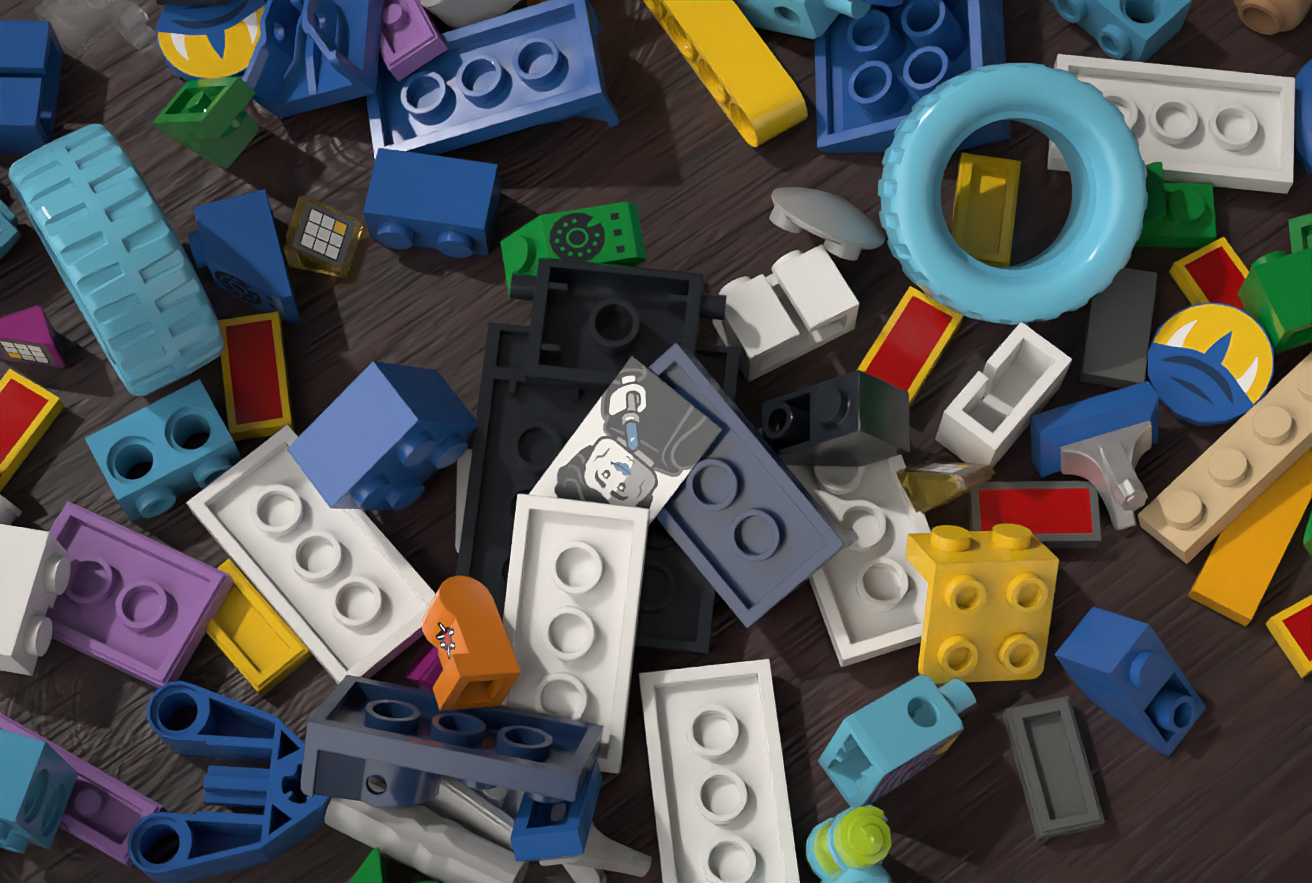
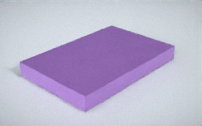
(132, 598)

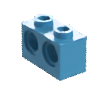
(1118, 34)
(158, 437)
(32, 791)

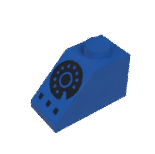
(245, 252)

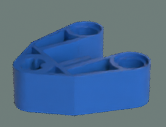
(227, 841)

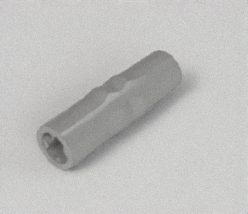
(426, 842)

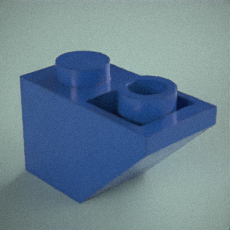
(1131, 677)

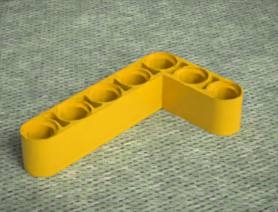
(733, 65)

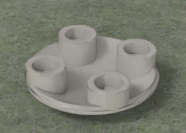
(827, 216)

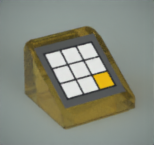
(321, 238)
(939, 483)

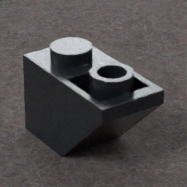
(839, 422)

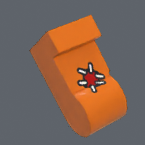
(471, 646)

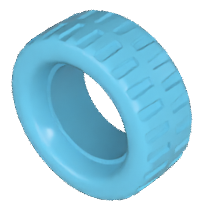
(1104, 208)
(118, 258)

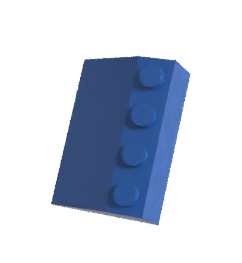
(891, 58)

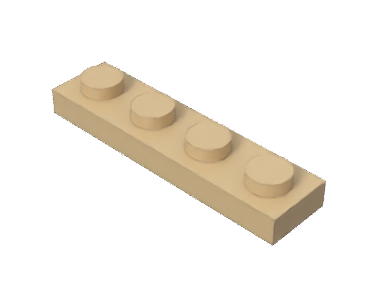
(1235, 468)

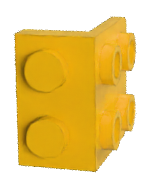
(984, 602)

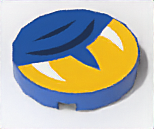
(209, 38)
(1210, 364)

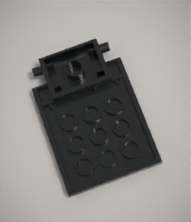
(544, 385)

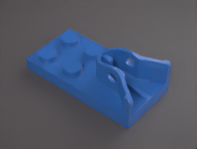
(315, 54)
(496, 81)

